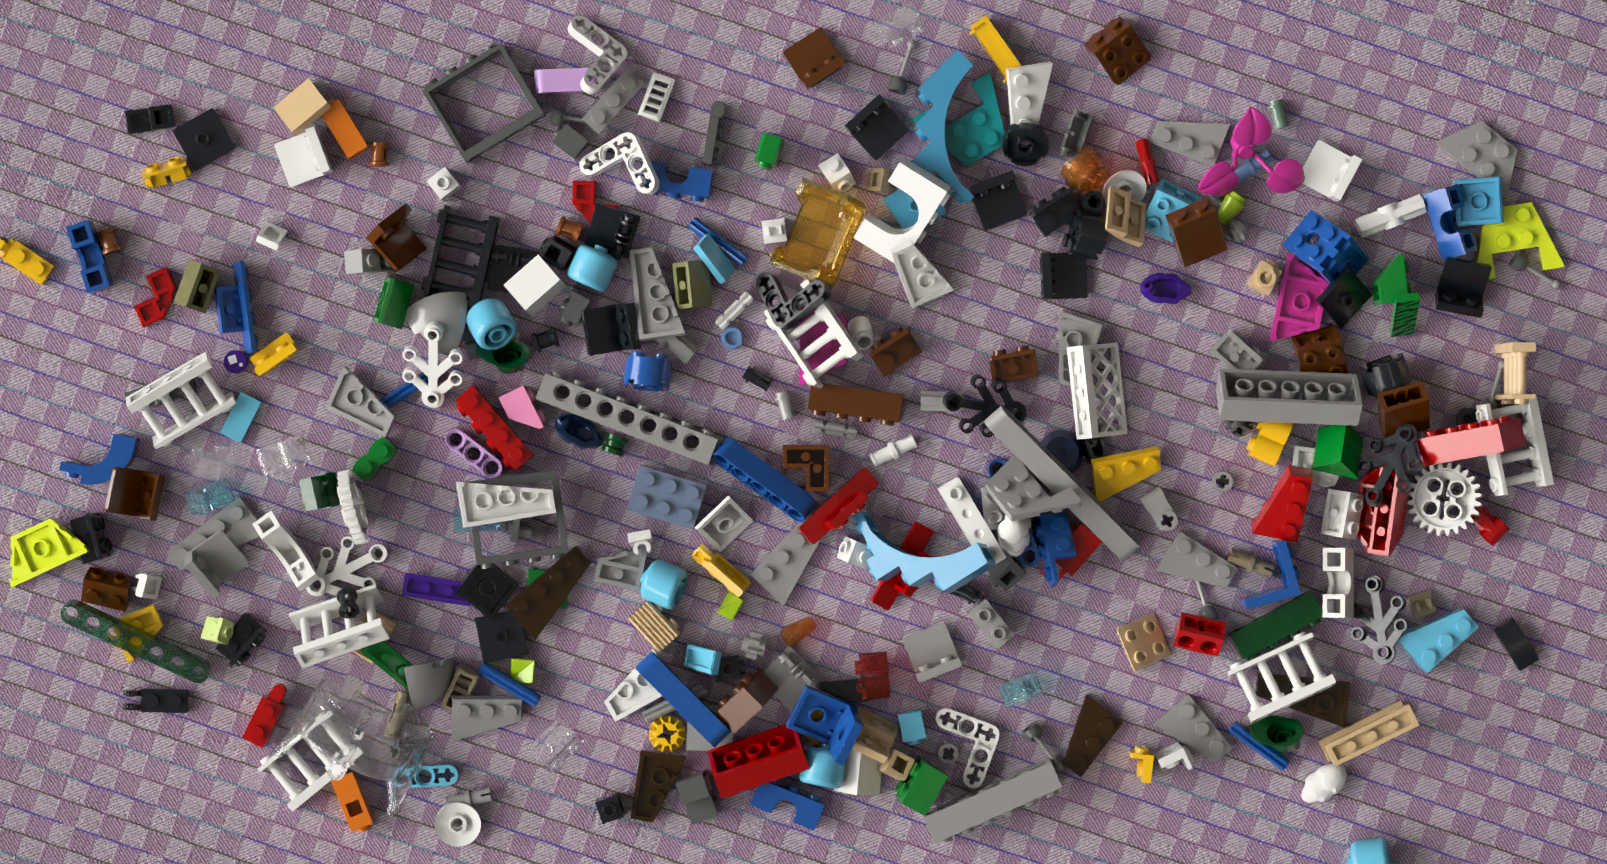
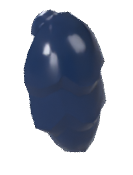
(578, 431)

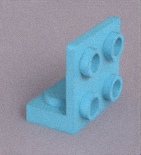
(1166, 200)

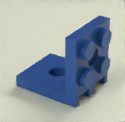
(1330, 253)
(1289, 575)
(836, 727)

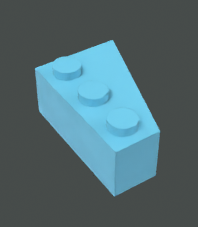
(1436, 639)

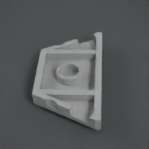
(1482, 153)

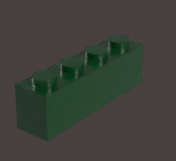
(1275, 625)

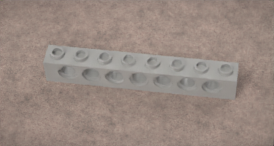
(548, 394)

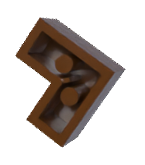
(814, 459)
(748, 699)

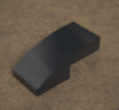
(149, 119)
(1516, 644)

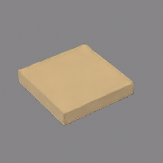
(302, 107)

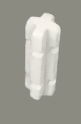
(734, 310)

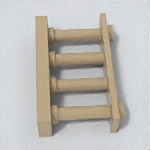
(1515, 371)
(1368, 733)

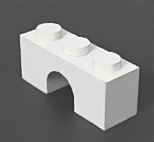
(1339, 598)

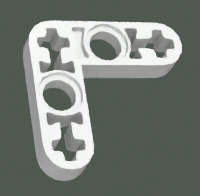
(605, 56)
(626, 154)
(980, 742)

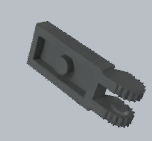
(714, 131)

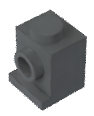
(572, 308)
(1006, 572)

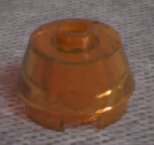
(1086, 171)

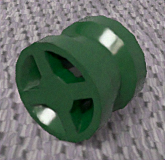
(615, 444)

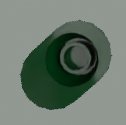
(508, 358)
(1278, 732)

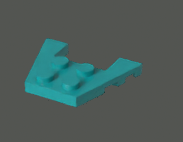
(977, 131)

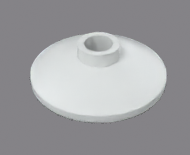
(1132, 182)
(453, 833)

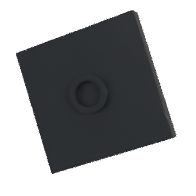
(204, 139)
(1343, 297)
(487, 589)
(501, 637)

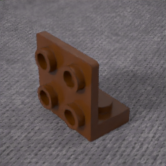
(814, 58)
(395, 239)
(1320, 351)
(894, 352)

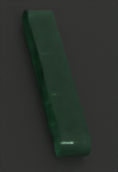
(128, 631)

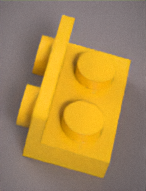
(274, 354)
(1144, 767)

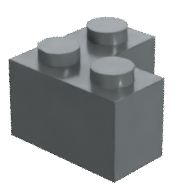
(697, 796)

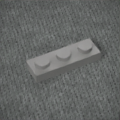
(613, 101)

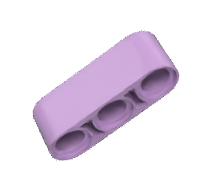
(560, 80)
(463, 451)

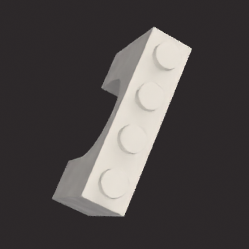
(926, 191)

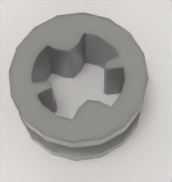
(1217, 476)
(955, 753)

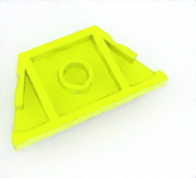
(43, 549)

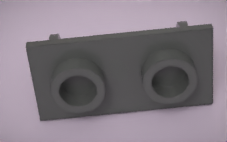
(1079, 127)

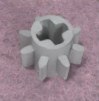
(753, 645)

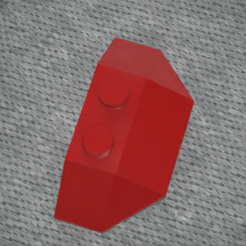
(1382, 526)

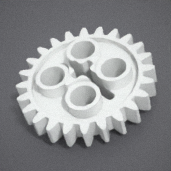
(1423, 497)
(352, 507)

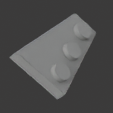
(1074, 332)

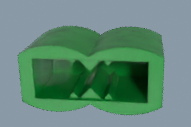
(769, 151)
(370, 465)

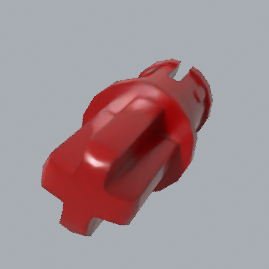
(1147, 161)

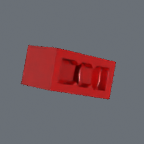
(1199, 634)

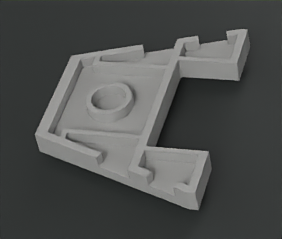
(1022, 495)

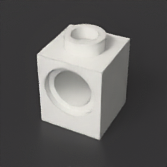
(443, 184)

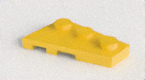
(1123, 470)

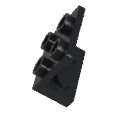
(876, 127)
(998, 200)
(1055, 212)
(1062, 276)
(1462, 287)
(611, 328)
(90, 531)
(246, 635)

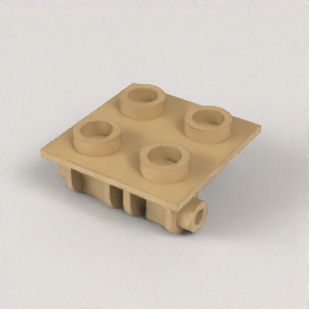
(1143, 642)

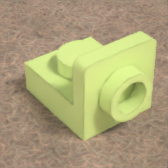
(217, 630)

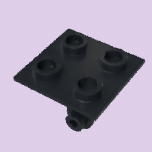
(612, 230)
(506, 263)

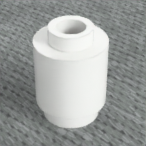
(861, 332)

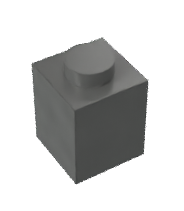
(570, 141)

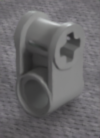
(1158, 505)

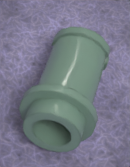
(1278, 113)

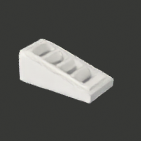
(650, 115)

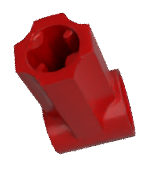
(1489, 526)

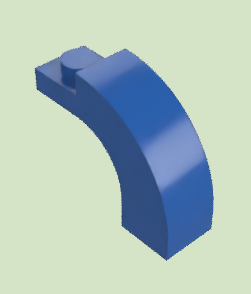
(121, 454)

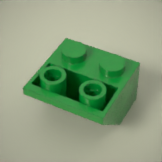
(1391, 281)
(921, 786)

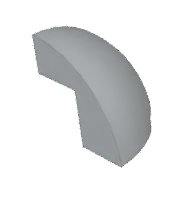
(445, 308)
(429, 681)

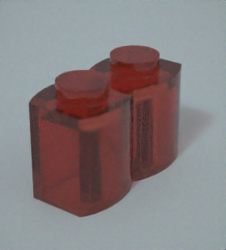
(873, 674)

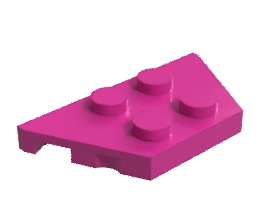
(1296, 304)
(823, 353)

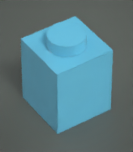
(912, 726)

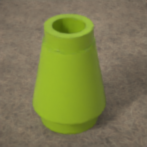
(1230, 207)

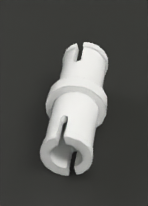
(893, 450)

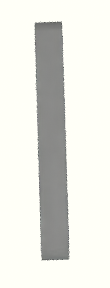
(1058, 478)

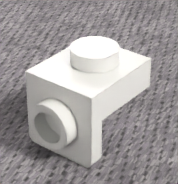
(837, 173)
(854, 553)

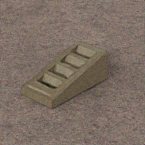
(467, 671)

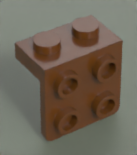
(1118, 50)
(134, 493)

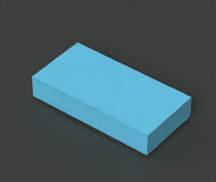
(714, 258)
(241, 417)
(702, 659)

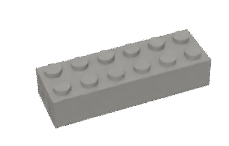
(1288, 397)
(992, 800)

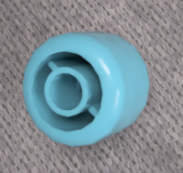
(592, 267)
(491, 324)
(663, 584)
(823, 768)
(1370, 852)

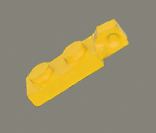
(25, 260)
(722, 570)

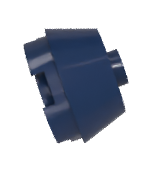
(1065, 448)

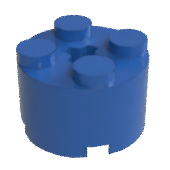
(648, 372)

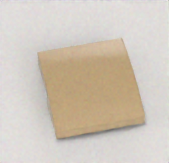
(1125, 217)
(876, 736)

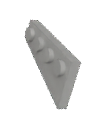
(654, 305)
(234, 520)

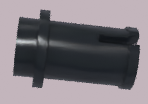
(757, 378)
(967, 593)

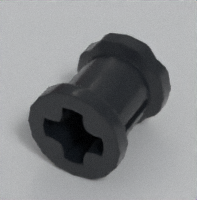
(545, 339)
(350, 602)

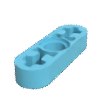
(442, 780)

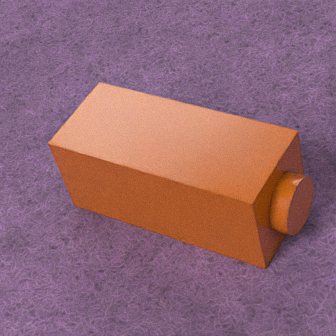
(345, 129)
(353, 802)

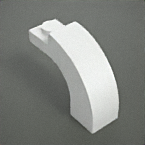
(287, 549)

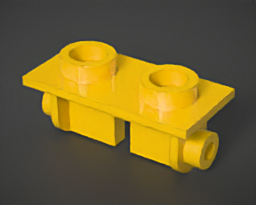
(157, 173)

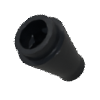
(1097, 199)

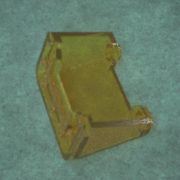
(819, 234)

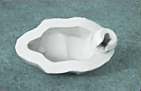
(1013, 536)
(1324, 783)

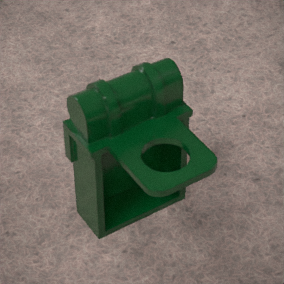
(320, 491)

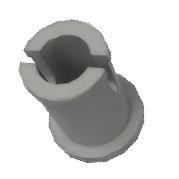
(785, 404)

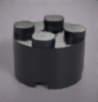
(1085, 234)
(1385, 374)

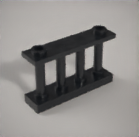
(484, 250)

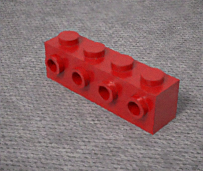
(494, 427)

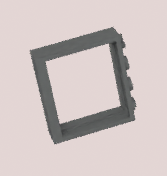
(455, 74)
(532, 555)

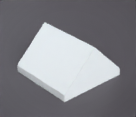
(535, 285)
(724, 523)
(861, 775)

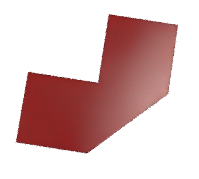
(585, 197)
(163, 291)

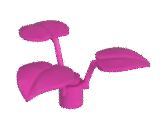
(1251, 130)

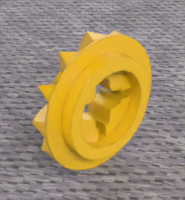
(671, 723)

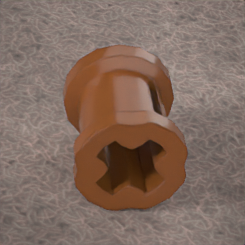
(379, 154)
(569, 229)
(109, 241)

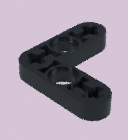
(787, 306)

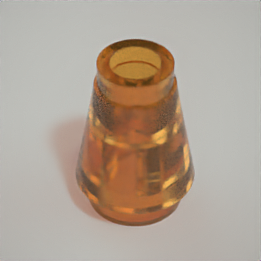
(797, 631)

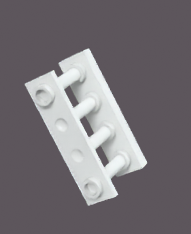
(835, 331)
(180, 378)
(1536, 449)
(969, 517)
(341, 642)
(1279, 700)
(314, 781)

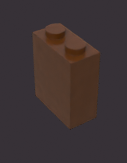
(1196, 232)
(1403, 406)

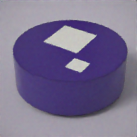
(235, 361)

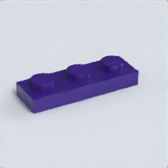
(432, 589)

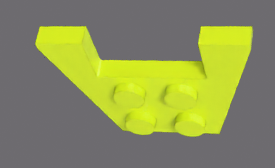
(1519, 231)

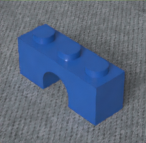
(696, 185)
(1450, 239)
(93, 263)
(807, 807)

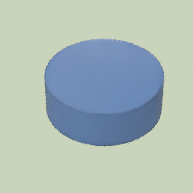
(732, 338)

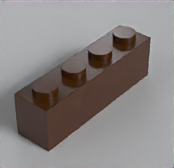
(855, 402)

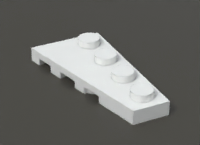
(498, 503)

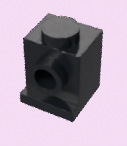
(551, 256)
(737, 665)

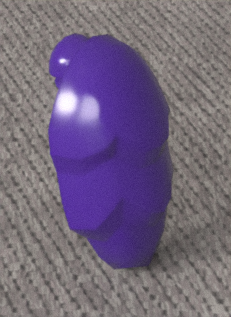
(1165, 288)

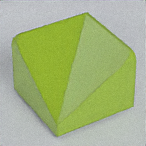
(730, 606)
(523, 669)

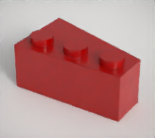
(1285, 508)

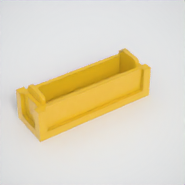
(994, 45)

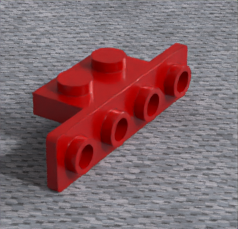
(839, 507)
(914, 544)

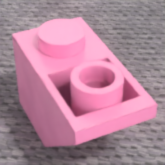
(520, 407)

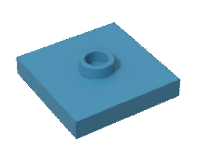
(1481, 202)
(906, 209)

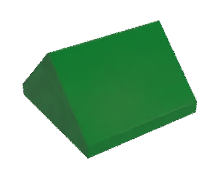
(393, 302)
(1338, 451)

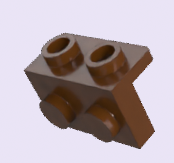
(1013, 365)
(107, 588)

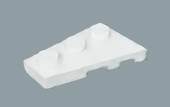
(1027, 91)
(918, 276)
(631, 695)

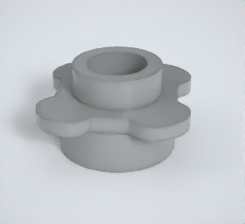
(1236, 231)

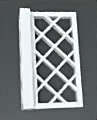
(1084, 391)

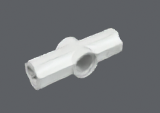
(1390, 216)

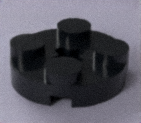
(1025, 133)

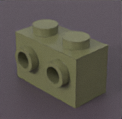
(692, 281)
(197, 286)

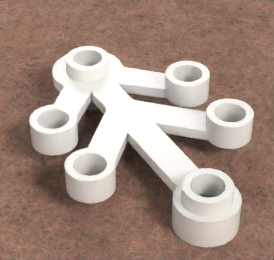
(432, 369)
(342, 570)

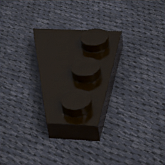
(1091, 734)
(653, 782)

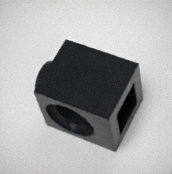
(610, 808)

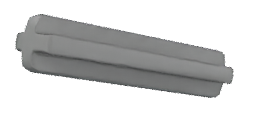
(665, 707)

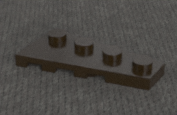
(544, 596)
(1326, 705)

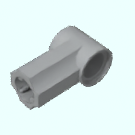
(680, 347)
(934, 401)

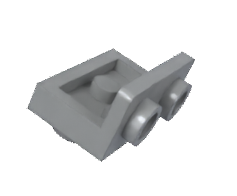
(1235, 353)

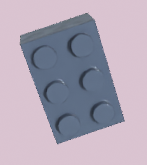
(666, 497)

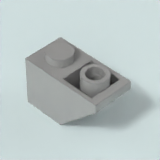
(365, 262)

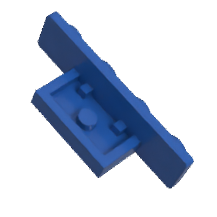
(235, 310)
(1054, 541)

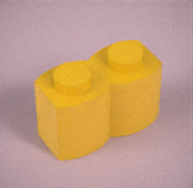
(1269, 441)

